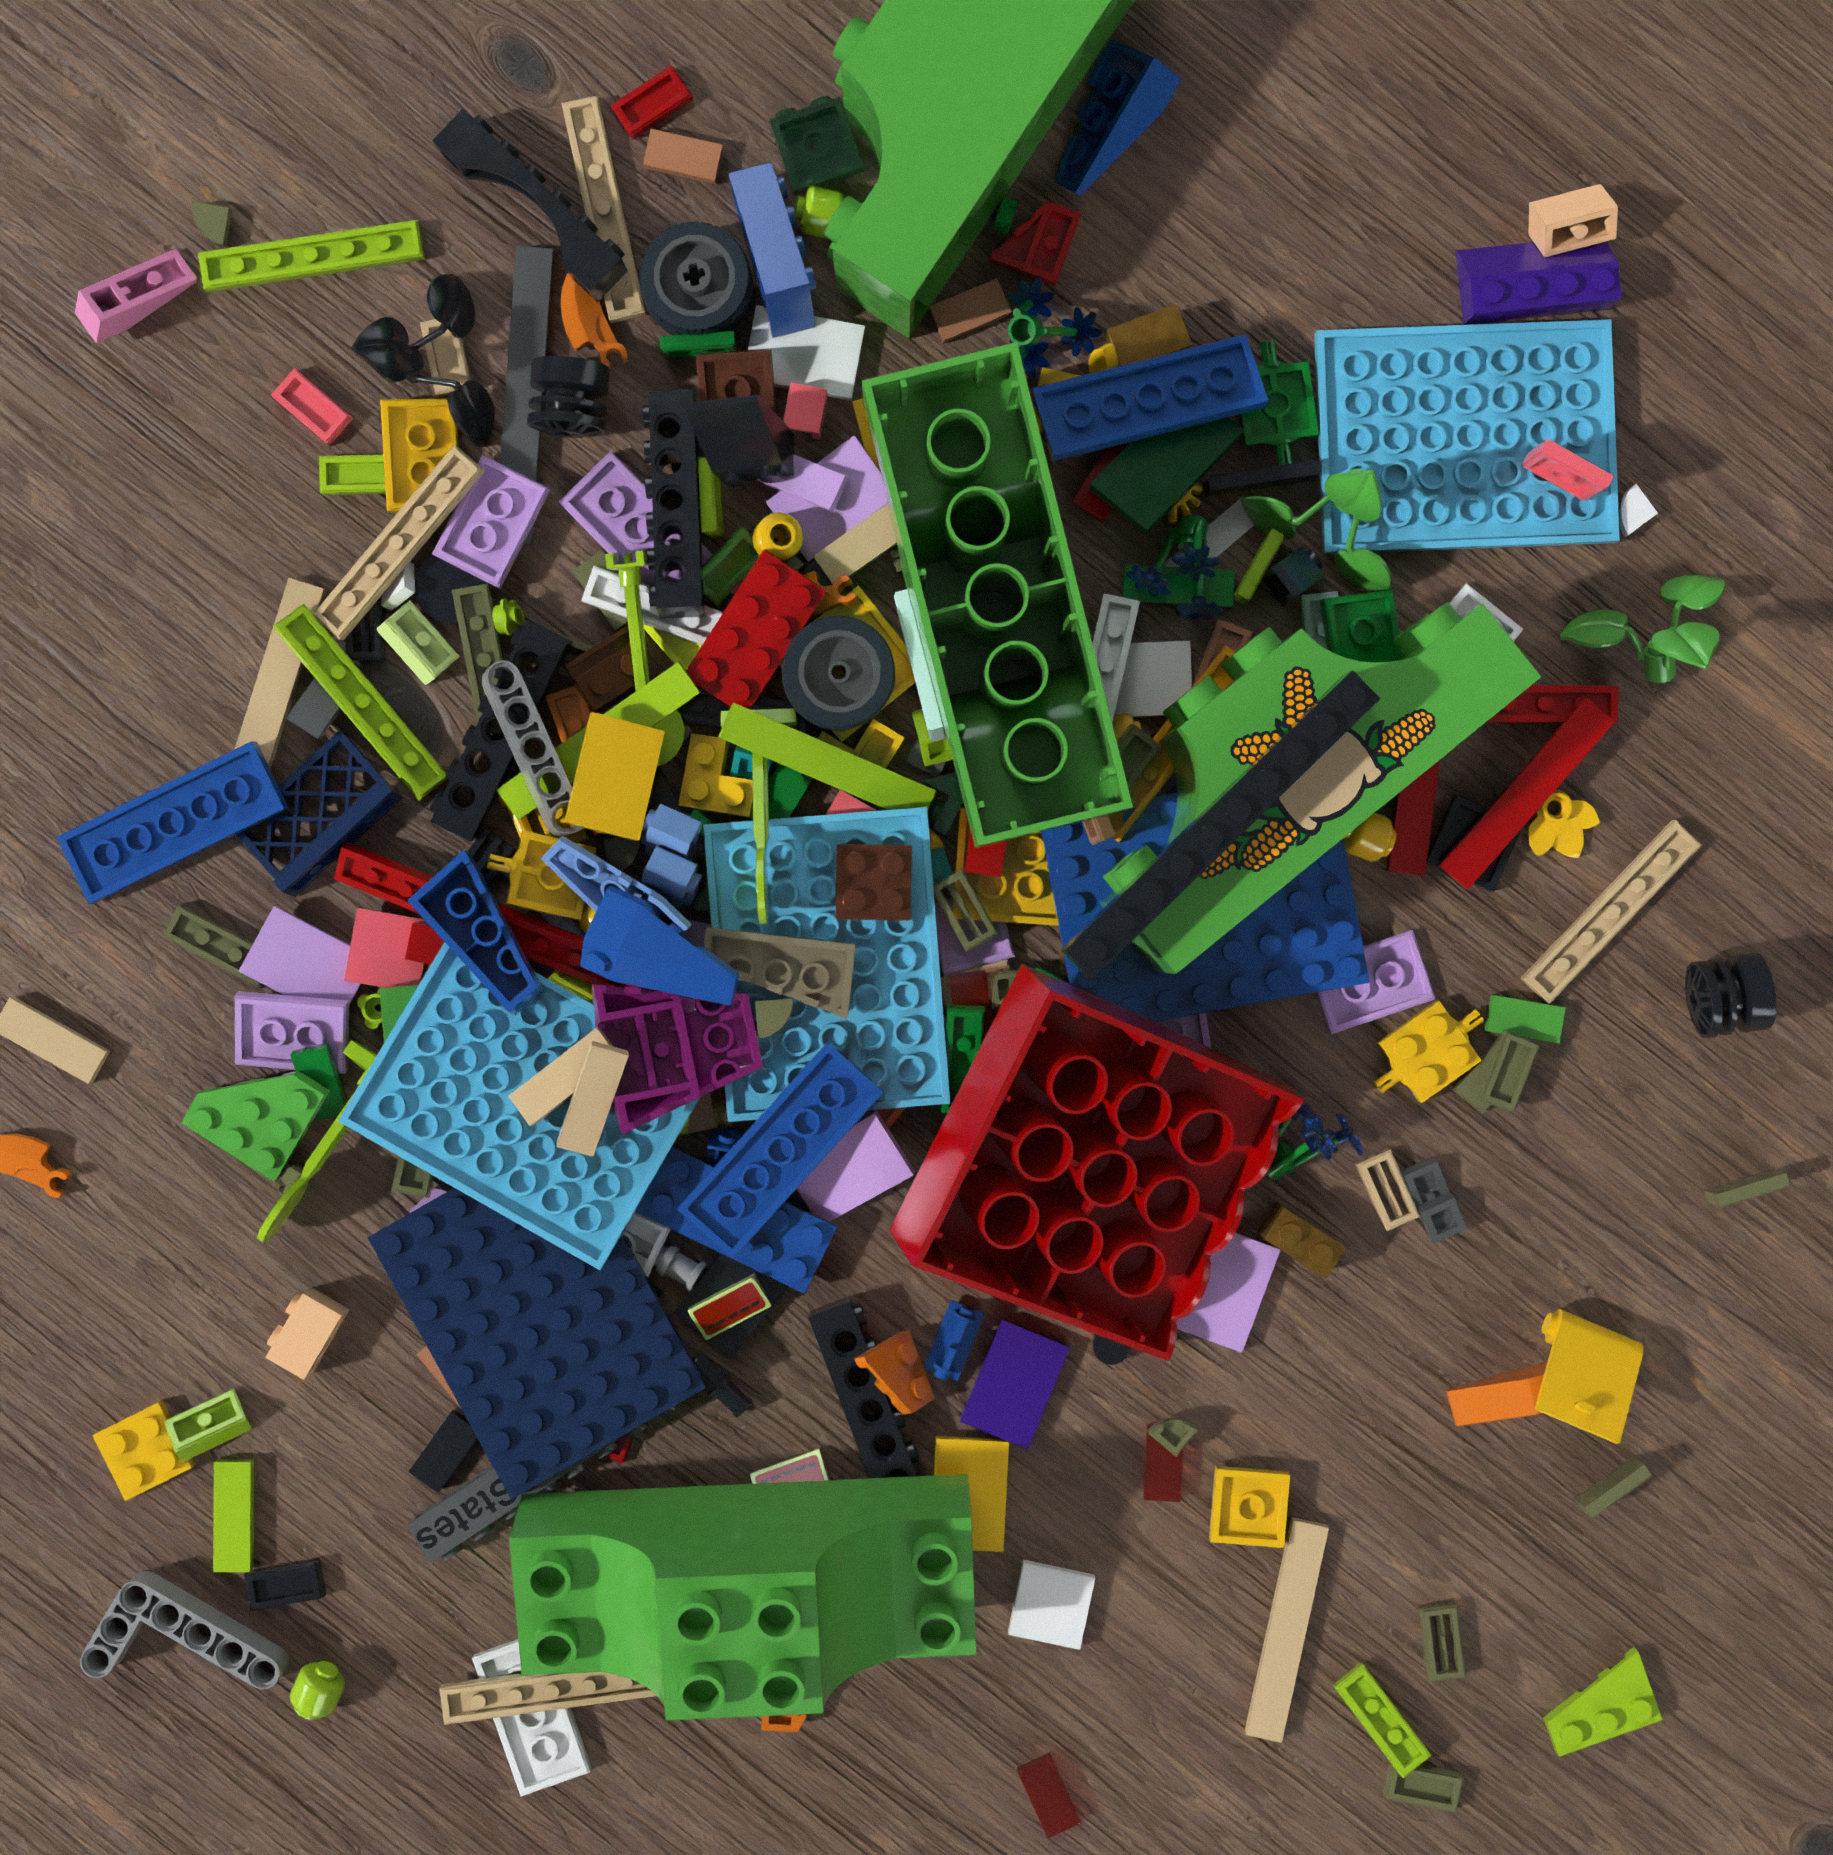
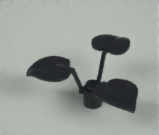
(387, 351)

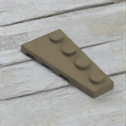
(791, 966)

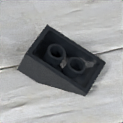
(742, 439)

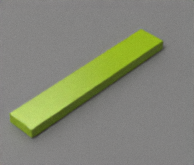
(311, 256)
(360, 701)
(643, 707)
(823, 761)

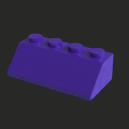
(1524, 284)

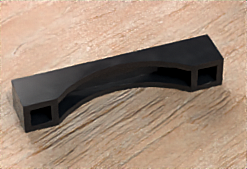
(479, 156)

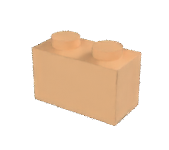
(1572, 220)
(306, 1333)

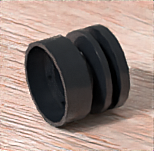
(568, 388)
(1730, 995)

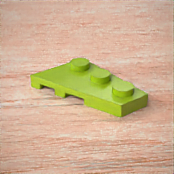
(1605, 1709)

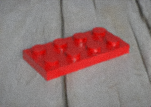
(755, 631)

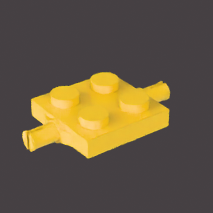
(534, 882)
(1429, 1051)

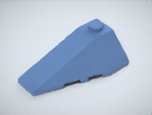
(592, 876)

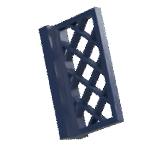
(348, 827)

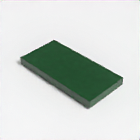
(1161, 470)

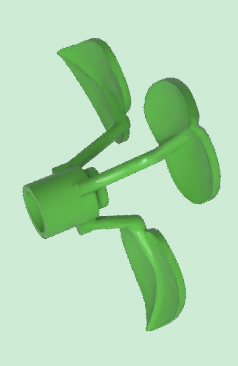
(1353, 494)
(1689, 642)

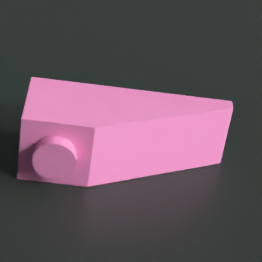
(132, 295)

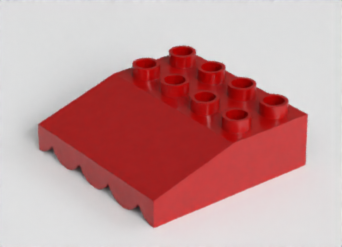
(1091, 1165)

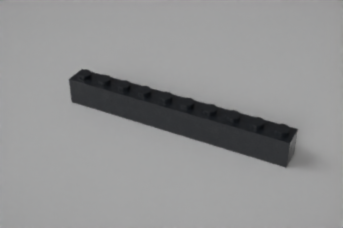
(1220, 824)

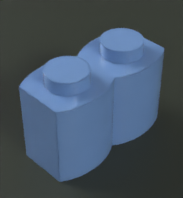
(671, 832)
(672, 878)

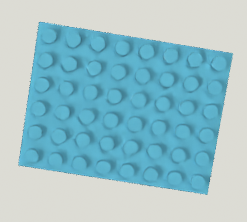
(1450, 424)
(896, 982)
(446, 1108)

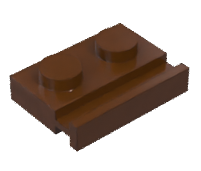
(604, 670)

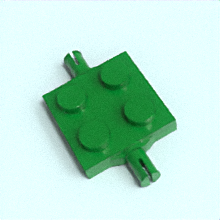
(1290, 406)

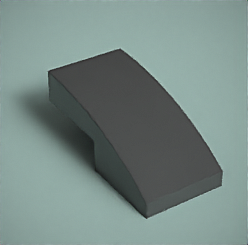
(314, 710)
(1433, 1200)

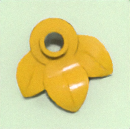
(1564, 828)

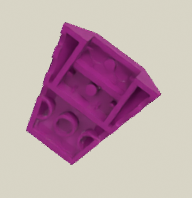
(674, 1048)

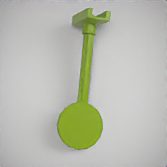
(631, 578)
(761, 808)
(284, 1207)

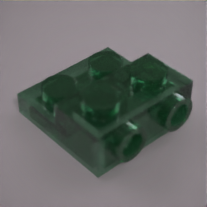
(816, 144)

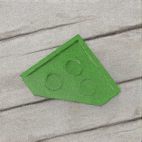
(258, 1118)

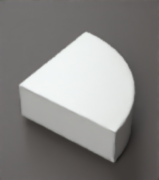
(1634, 510)
(400, 588)

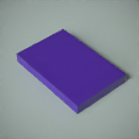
(1014, 1383)

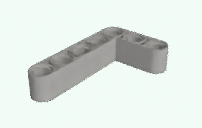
(516, 737)
(183, 1630)

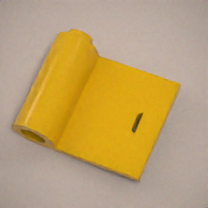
(1588, 1375)

